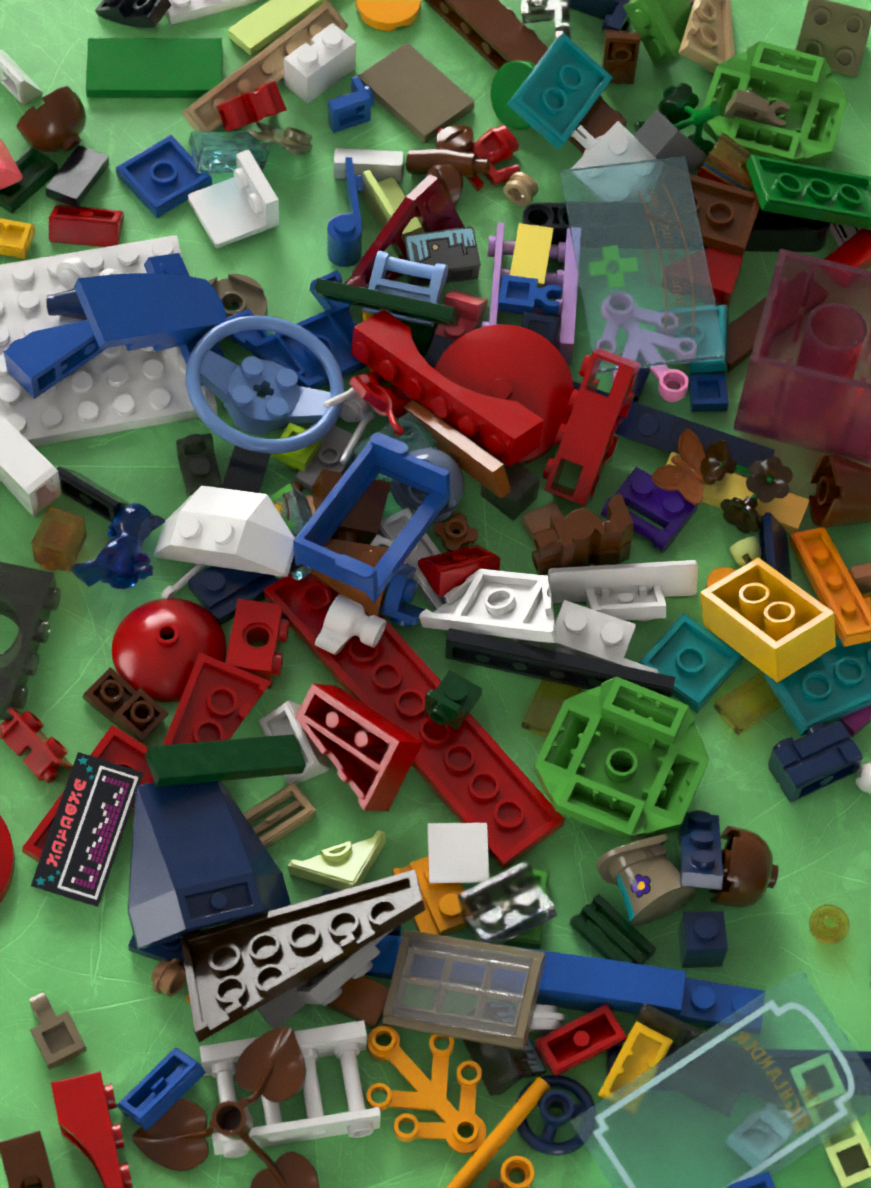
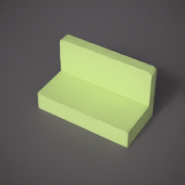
(384, 199)

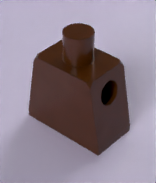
(365, 517)
(26, 1161)

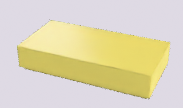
(532, 252)

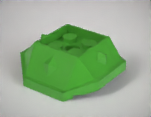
(785, 76)
(630, 729)

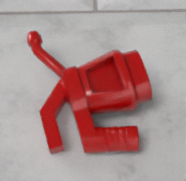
(497, 146)
(384, 400)

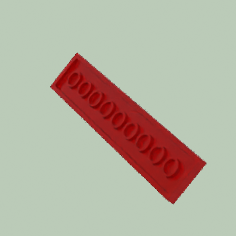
(459, 764)

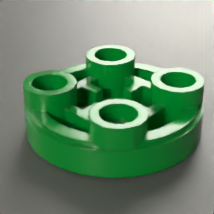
(504, 86)

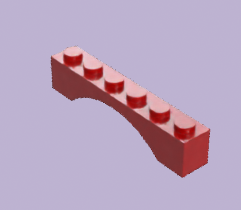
(495, 424)
(85, 1121)

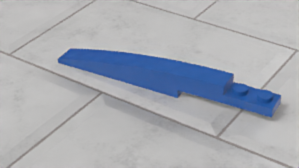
(591, 982)

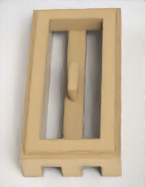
(287, 826)

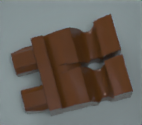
(585, 539)

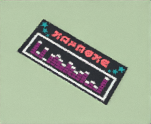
(87, 829)

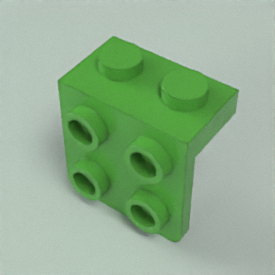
(660, 26)

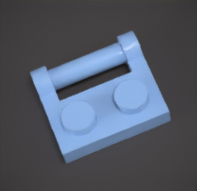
(385, 263)

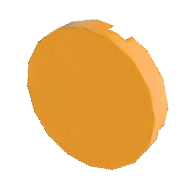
(388, 14)

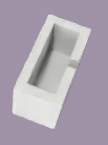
(319, 66)

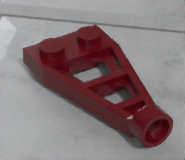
(433, 210)

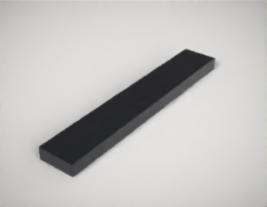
(546, 663)

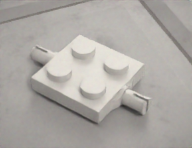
(611, 148)

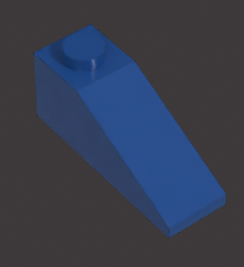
(50, 355)

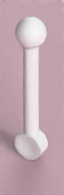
(171, 591)

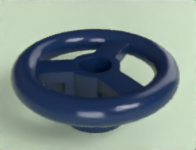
(562, 1101)

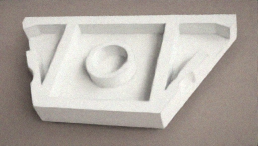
(498, 606)

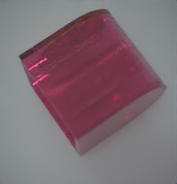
(812, 360)

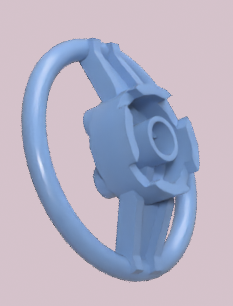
(241, 384)

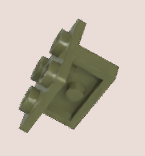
(835, 33)

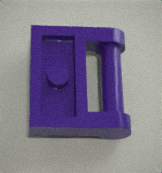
(656, 504)

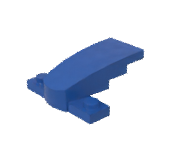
(152, 307)

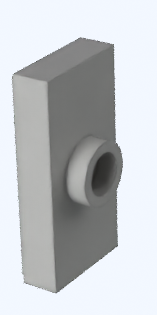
(327, 457)

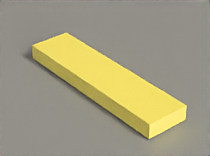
(788, 510)

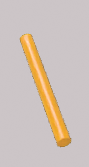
(500, 1134)

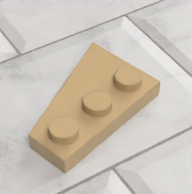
(709, 34)

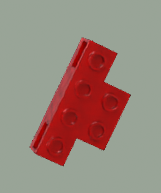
(591, 427)

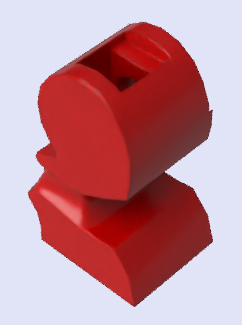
(251, 106)

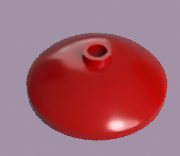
(159, 664)

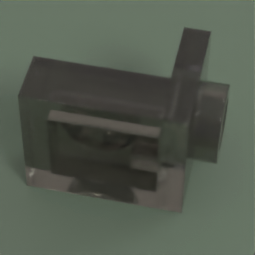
(198, 462)

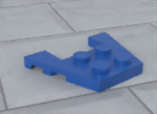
(332, 327)

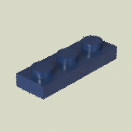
(700, 851)

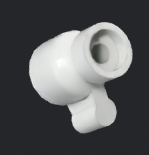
(345, 620)

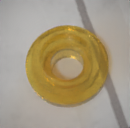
(827, 934)

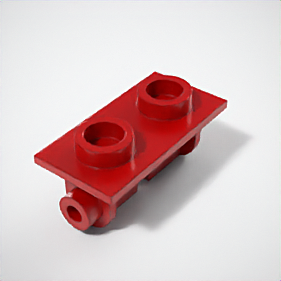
(46, 753)

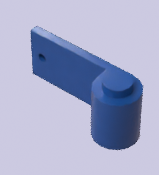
(345, 230)

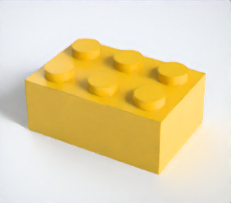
(768, 619)

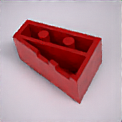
(361, 744)

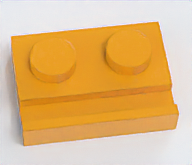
(440, 901)

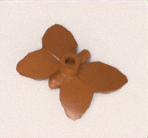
(686, 474)

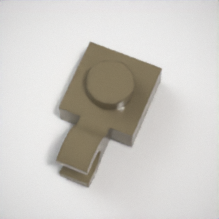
(755, 108)
(55, 1036)

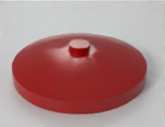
(517, 367)

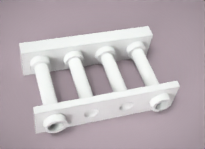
(340, 1040)

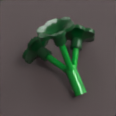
(680, 110)

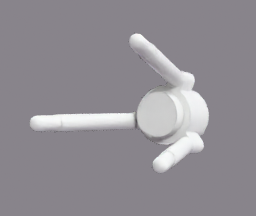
(353, 410)

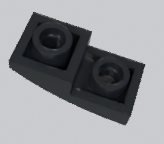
(134, 12)
(246, 470)

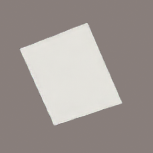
(458, 852)

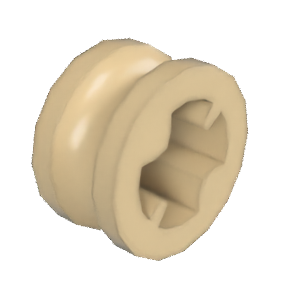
(520, 189)

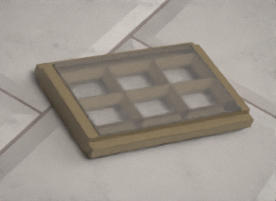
(464, 989)

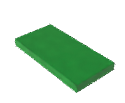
(152, 67)
(811, 191)

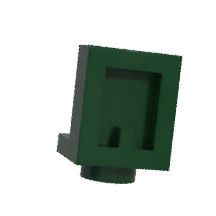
(452, 700)

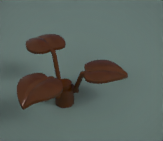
(270, 1068)

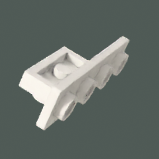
(625, 589)
(591, 635)

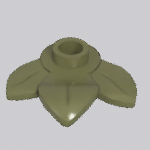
(291, 139)

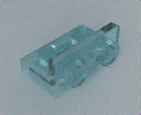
(217, 150)

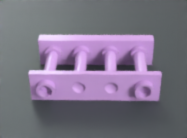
(564, 278)

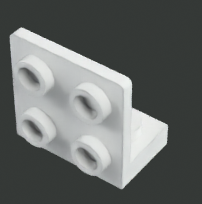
(237, 205)

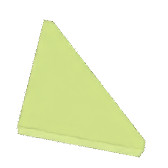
(342, 864)

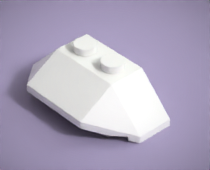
(228, 532)

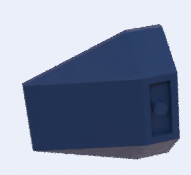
(195, 863)

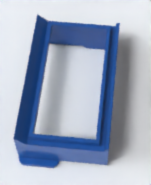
(391, 459)

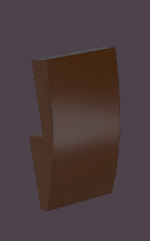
(124, 706)

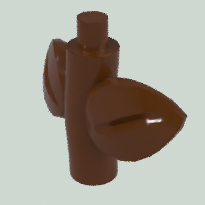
(449, 160)

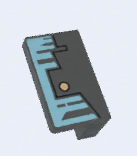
(448, 247)

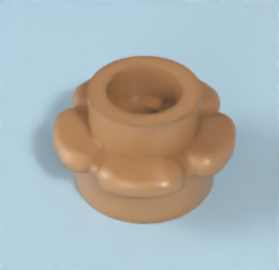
(168, 977)

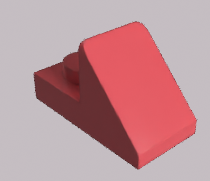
(471, 311)

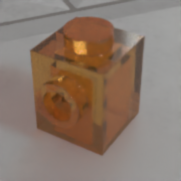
(59, 540)

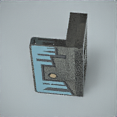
(505, 1065)

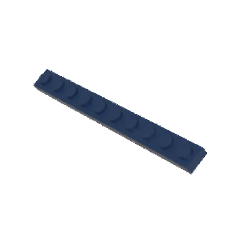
(654, 426)

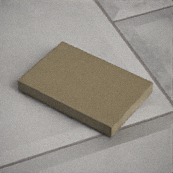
(416, 92)

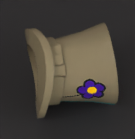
(645, 879)

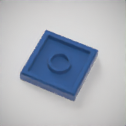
(162, 176)

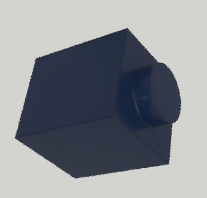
(702, 939)

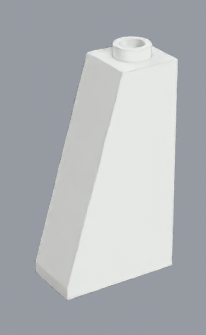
(26, 470)

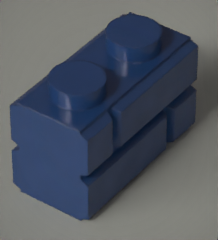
(814, 760)

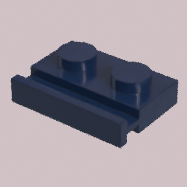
(222, 587)

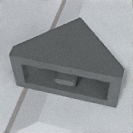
(667, 141)

